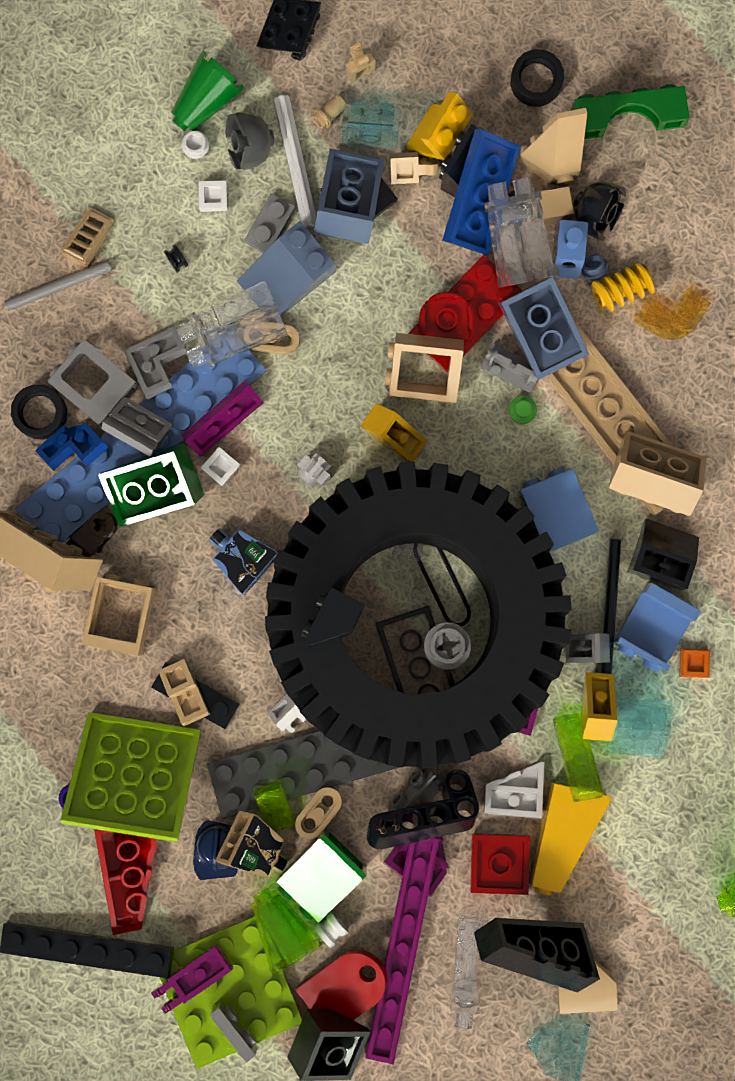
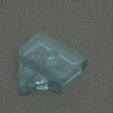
(561, 1049)

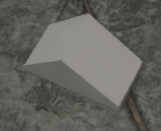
(588, 648)

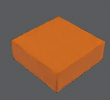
(694, 663)

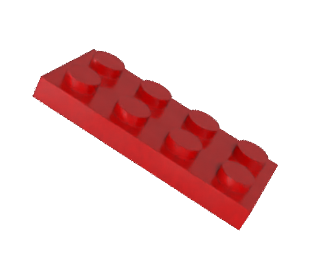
(481, 290)

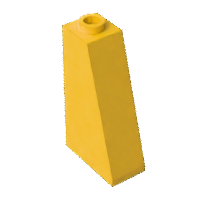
(563, 837)

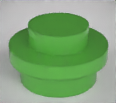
(522, 409)

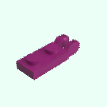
(195, 977)

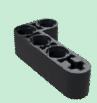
(420, 816)

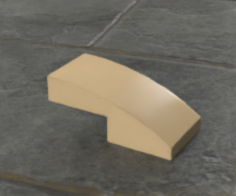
(184, 692)

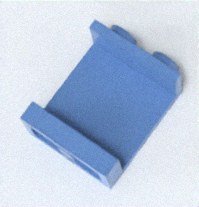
(655, 627)

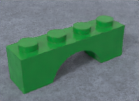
(663, 107)

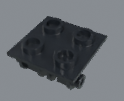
(290, 26)

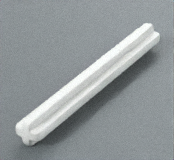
(295, 160)

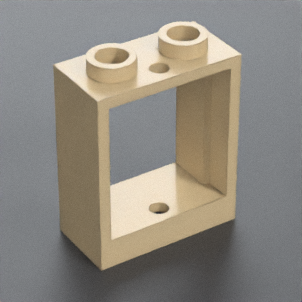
(428, 345)
(114, 581)

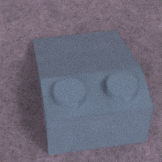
(349, 196)
(290, 268)
(544, 328)

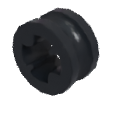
(176, 258)

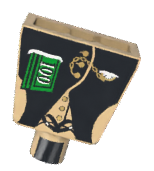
(252, 846)

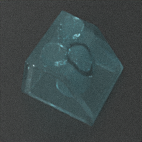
(370, 126)
(641, 728)

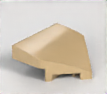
(594, 998)

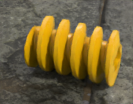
(621, 286)

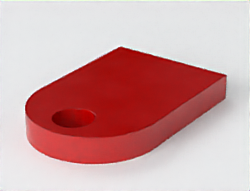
(344, 986)

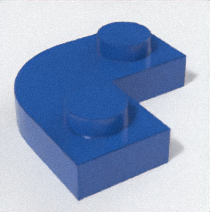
(66, 441)

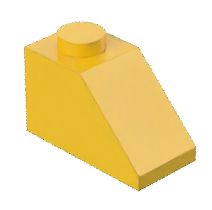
(394, 432)
(599, 707)

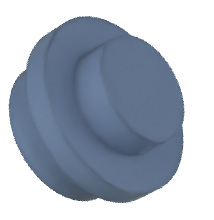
(595, 267)

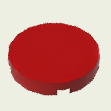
(447, 317)

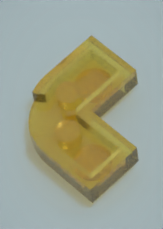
(676, 323)

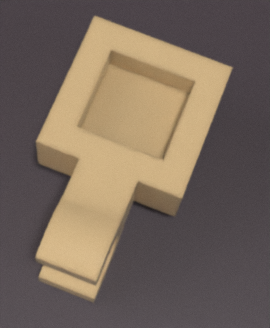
(359, 64)
(406, 167)

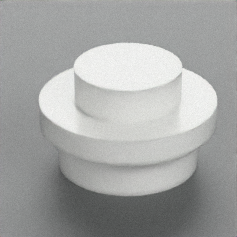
(195, 144)

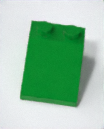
(152, 485)

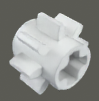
(314, 470)

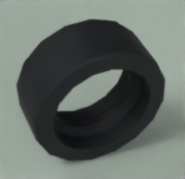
(542, 57)
(23, 397)

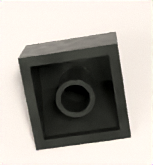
(327, 1046)

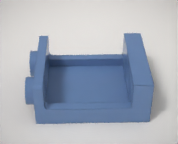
(559, 507)

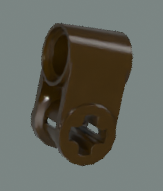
(90, 537)

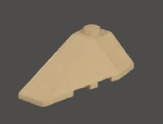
(558, 150)

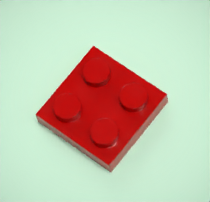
(500, 864)

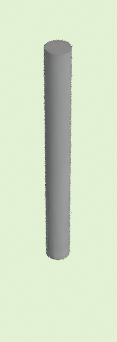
(58, 285)

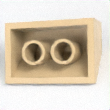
(658, 473)

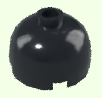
(599, 204)

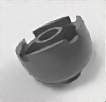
(249, 140)

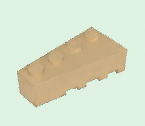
(43, 558)

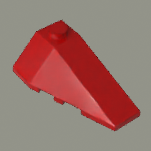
(126, 875)

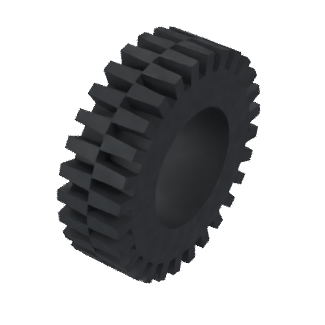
(493, 543)

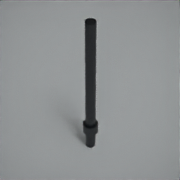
(611, 599)

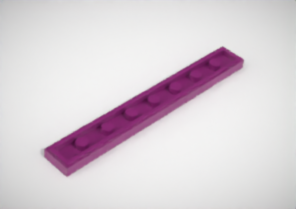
(402, 949)

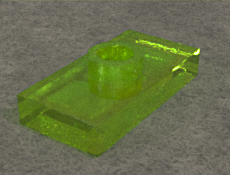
(274, 806)

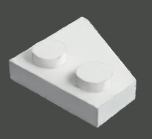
(517, 793)

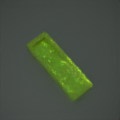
(577, 758)

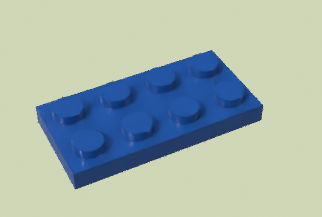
(487, 163)

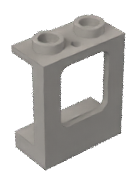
(107, 397)

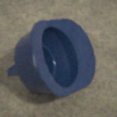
(207, 846)

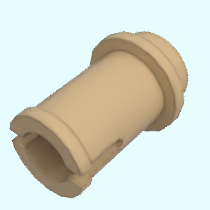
(324, 115)

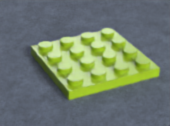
(131, 777)
(257, 996)

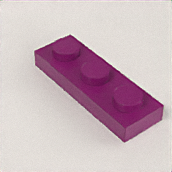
(222, 418)

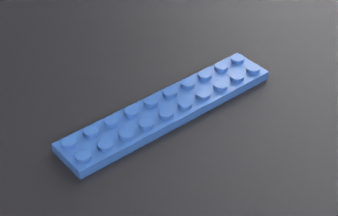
(76, 490)

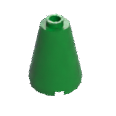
(204, 93)

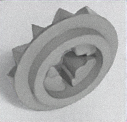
(453, 633)

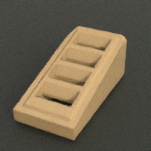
(92, 249)

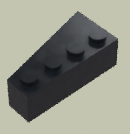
(541, 950)

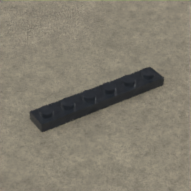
(86, 950)

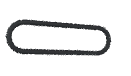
(456, 585)

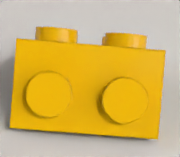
(440, 127)

